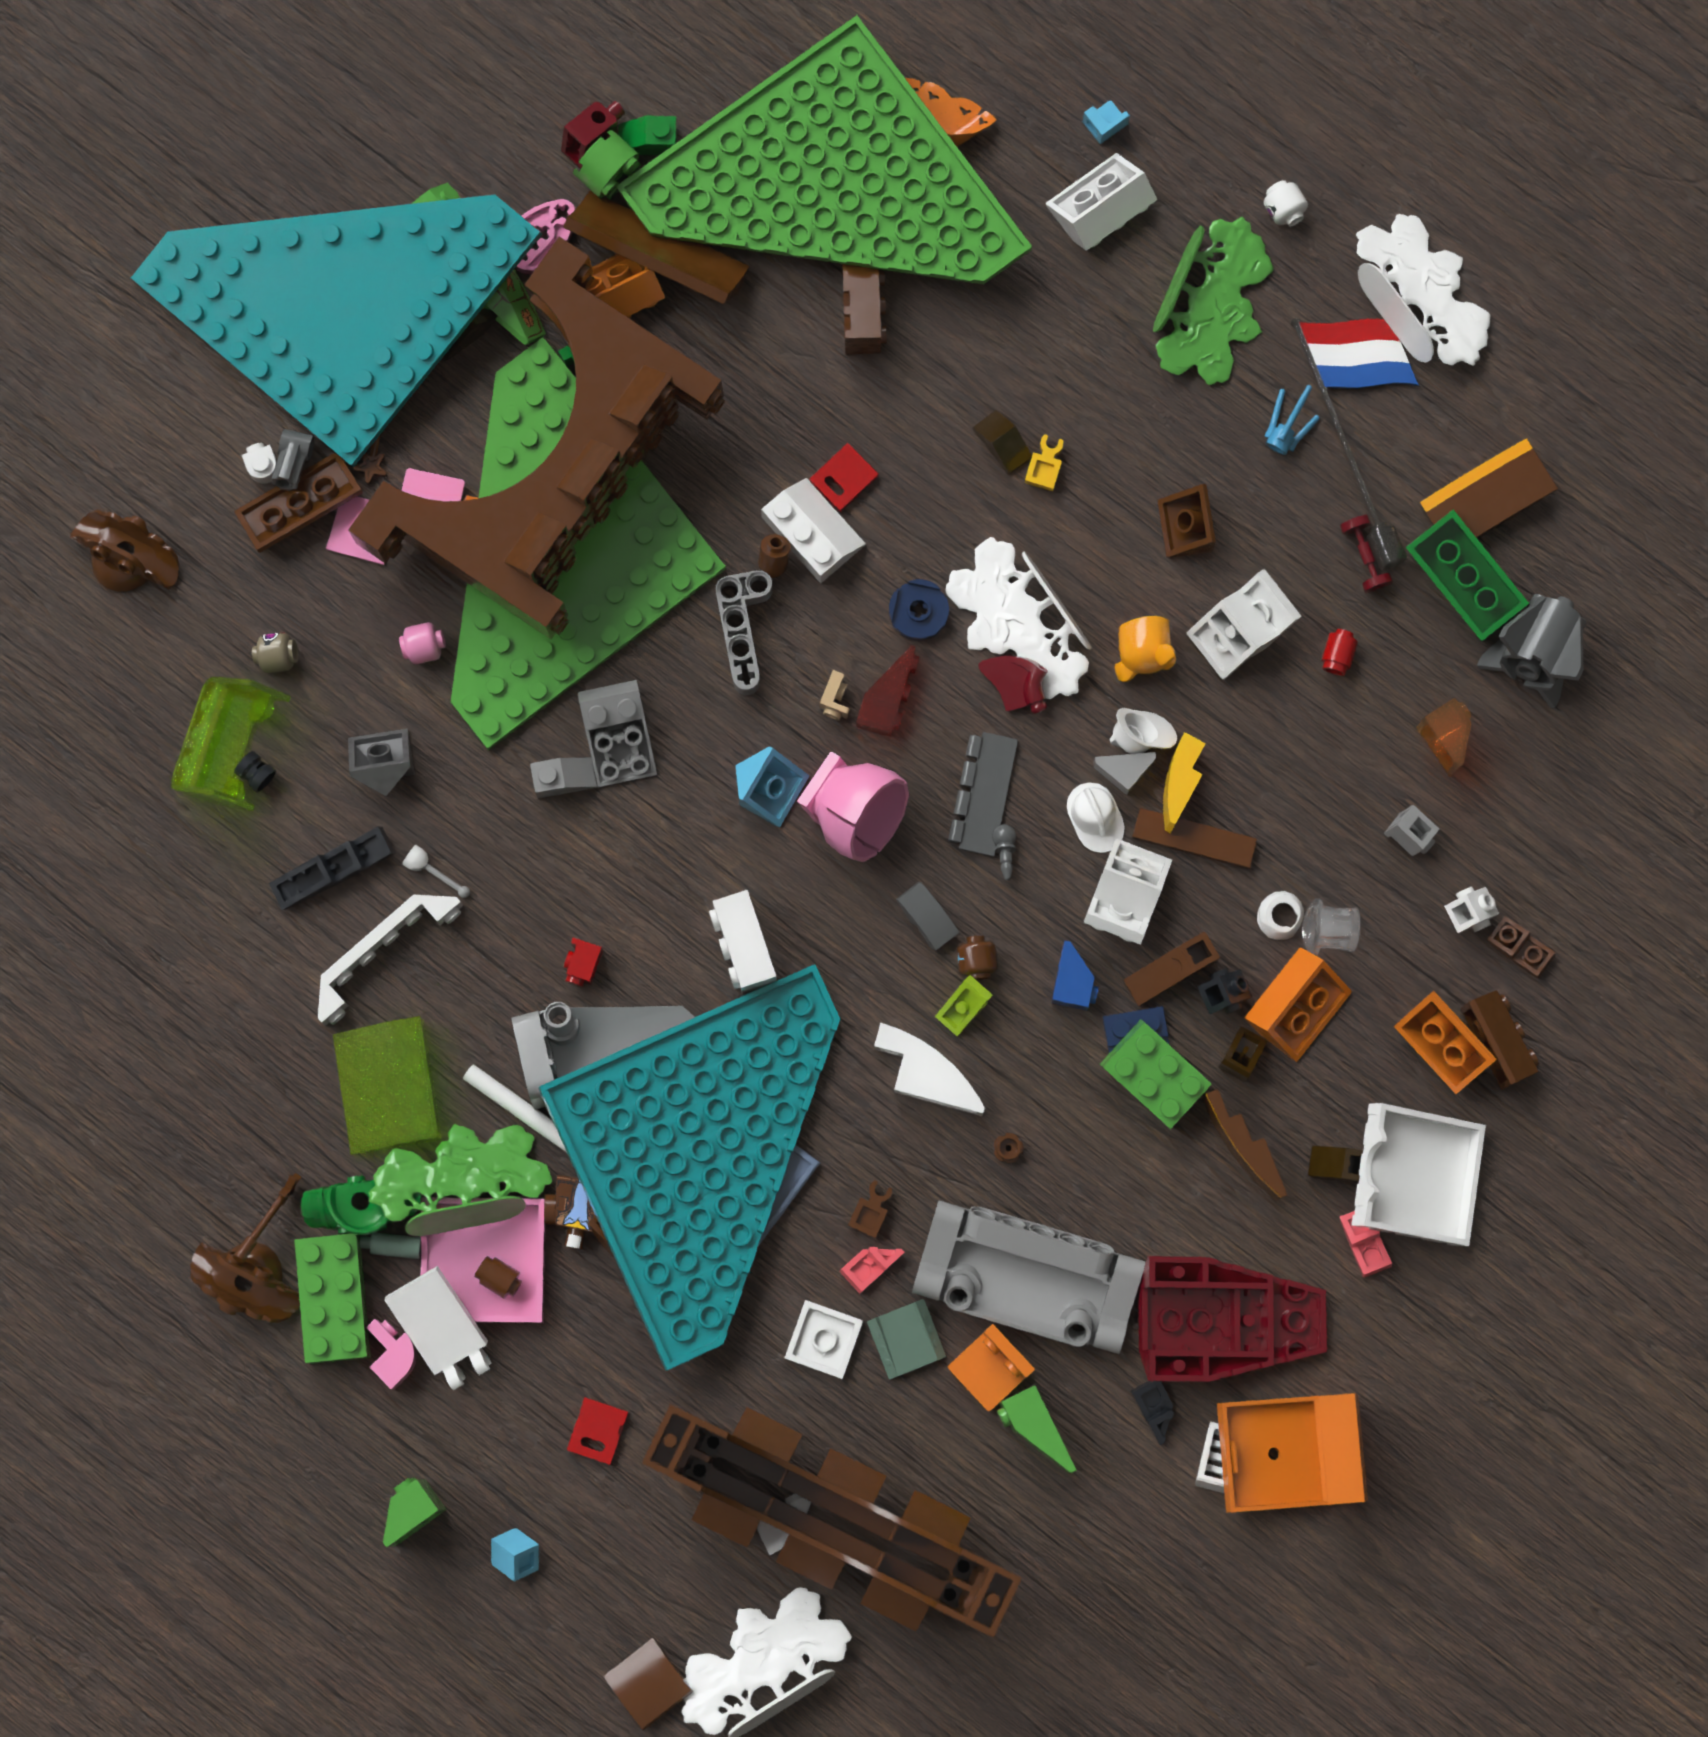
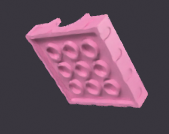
(513, 1241)

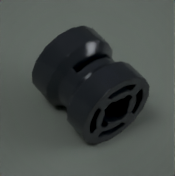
(255, 771)

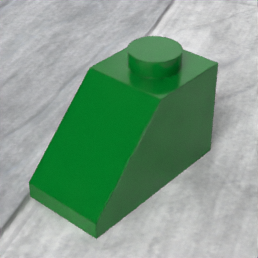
(650, 134)

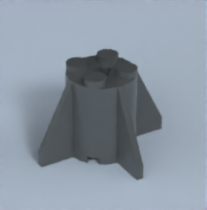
(1540, 647)

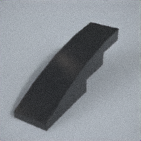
(332, 868)

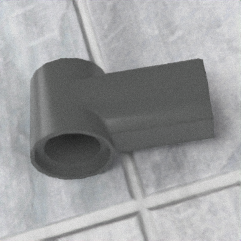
(293, 452)

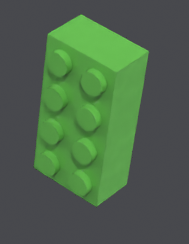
(332, 1298)

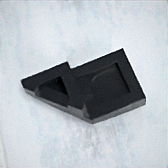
(1155, 1407)

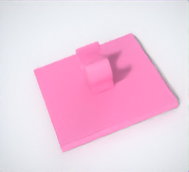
(340, 538)

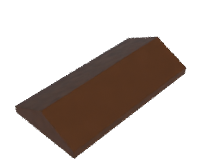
(284, 512)

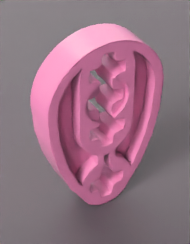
(544, 218)

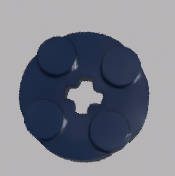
(908, 596)

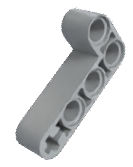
(741, 634)

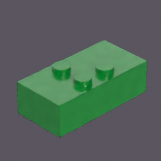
(1467, 575)

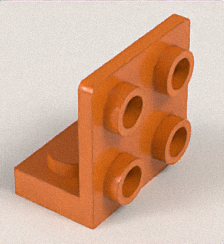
(990, 1368)

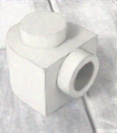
(260, 462)

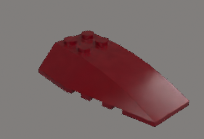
(1223, 1319)

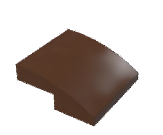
(648, 1684)

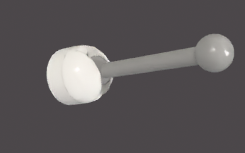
(418, 860)

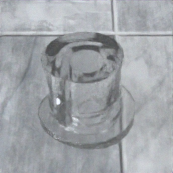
(1330, 927)

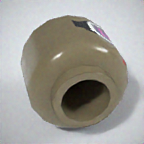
(275, 652)

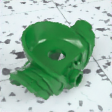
(333, 1209)

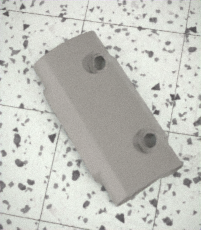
(1028, 1276)

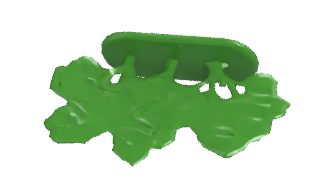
(1216, 307)
(465, 1170)

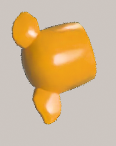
(1144, 647)

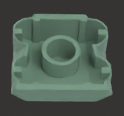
(906, 1339)

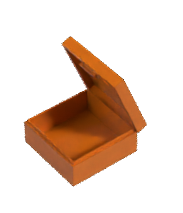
(1316, 1448)

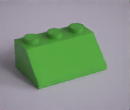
(410, 1510)

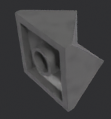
(380, 759)

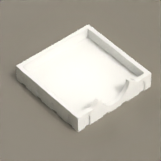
(1418, 1174)

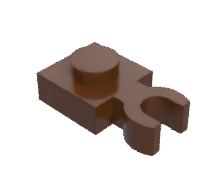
(868, 1214)

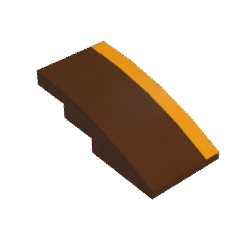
(1494, 490)
(1251, 1155)

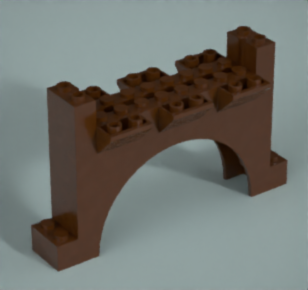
(526, 535)
(817, 1547)

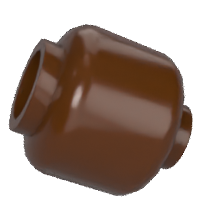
(977, 958)

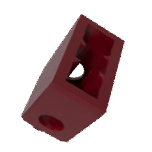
(588, 128)

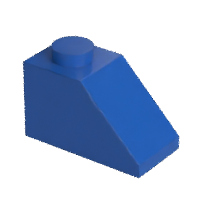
(1073, 981)

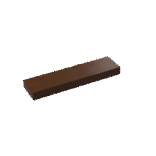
(1195, 839)

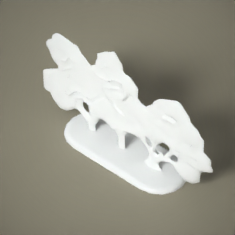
(1425, 281)
(1012, 618)
(764, 1656)

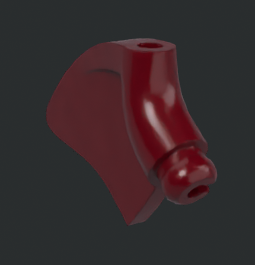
(1017, 681)

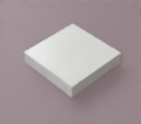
(823, 1339)

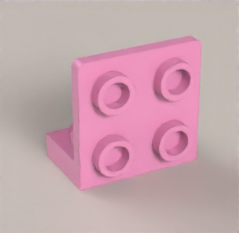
(433, 486)

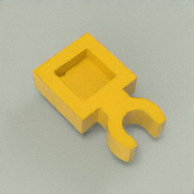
(1044, 468)

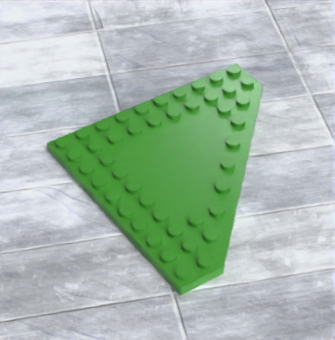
(831, 168)
(623, 573)

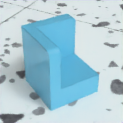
(1105, 121)
(515, 1554)

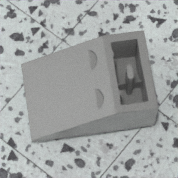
(617, 733)

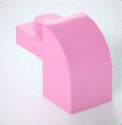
(399, 1357)

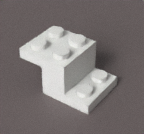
(1243, 624)
(1127, 891)

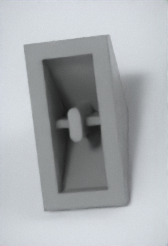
(1125, 769)

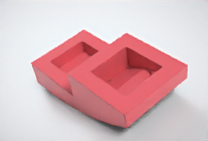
(1366, 1247)

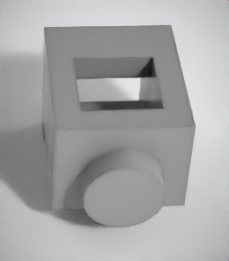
(1413, 831)

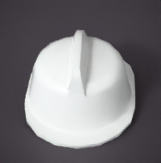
(1142, 730)
(1095, 817)

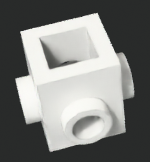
(1472, 909)

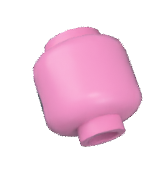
(422, 643)

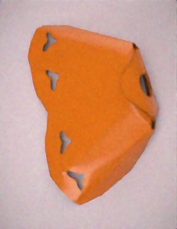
(948, 112)

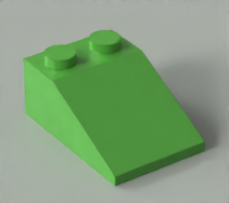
(1032, 1422)

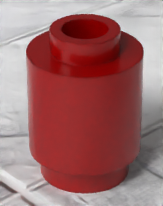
(1339, 652)

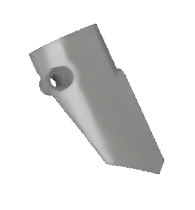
(583, 1038)

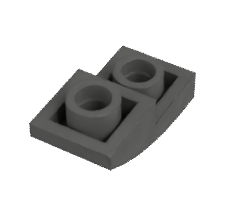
(927, 915)

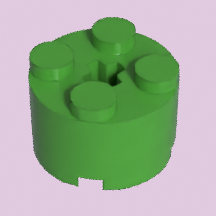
(607, 165)

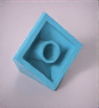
(769, 785)

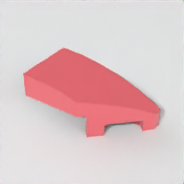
(869, 1266)

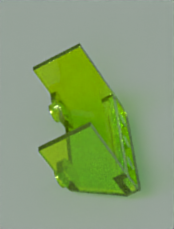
(219, 739)

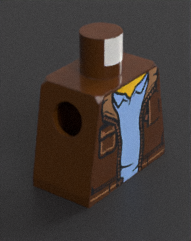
(572, 1210)

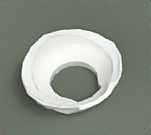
(1265, 919)

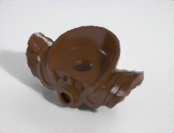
(118, 568)
(268, 1297)

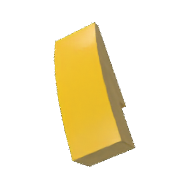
(1181, 779)

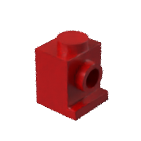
(582, 962)

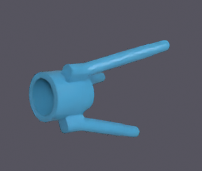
(1281, 438)

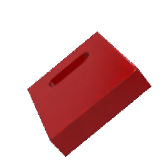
(848, 472)
(601, 1424)

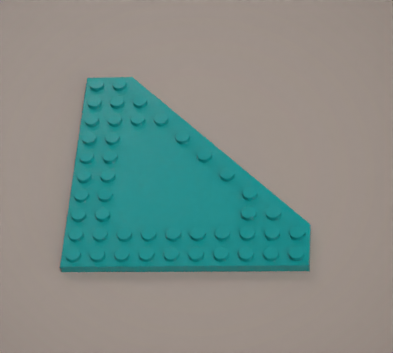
(340, 306)
(691, 1146)

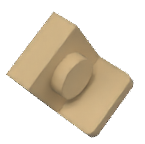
(834, 691)

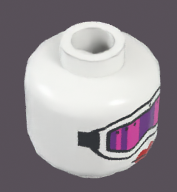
(1285, 203)

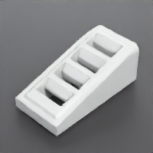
(1207, 1481)

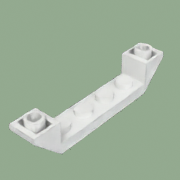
(440, 908)

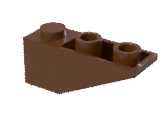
(1172, 968)

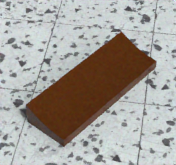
(679, 260)

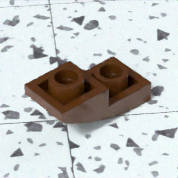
(1521, 947)

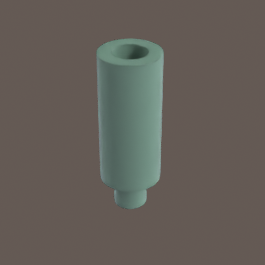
(392, 1245)

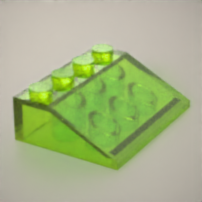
(387, 1085)

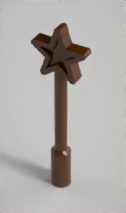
(372, 463)
(250, 1241)

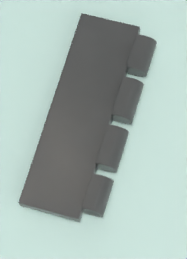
(989, 787)

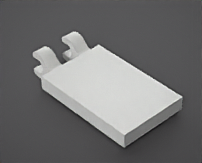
(439, 1325)

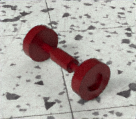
(1356, 525)

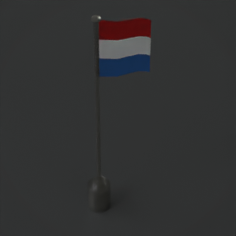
(1358, 357)

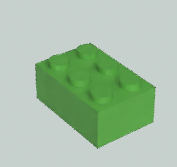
(1155, 1074)

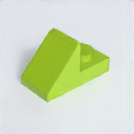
(963, 1005)

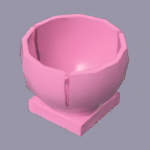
(855, 806)

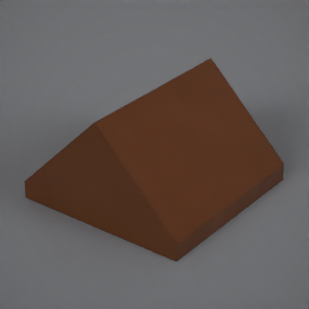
(1187, 522)

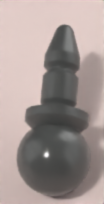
(1005, 837)

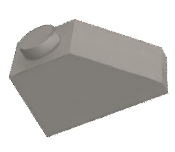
(562, 776)

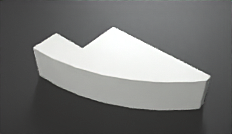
(926, 1072)

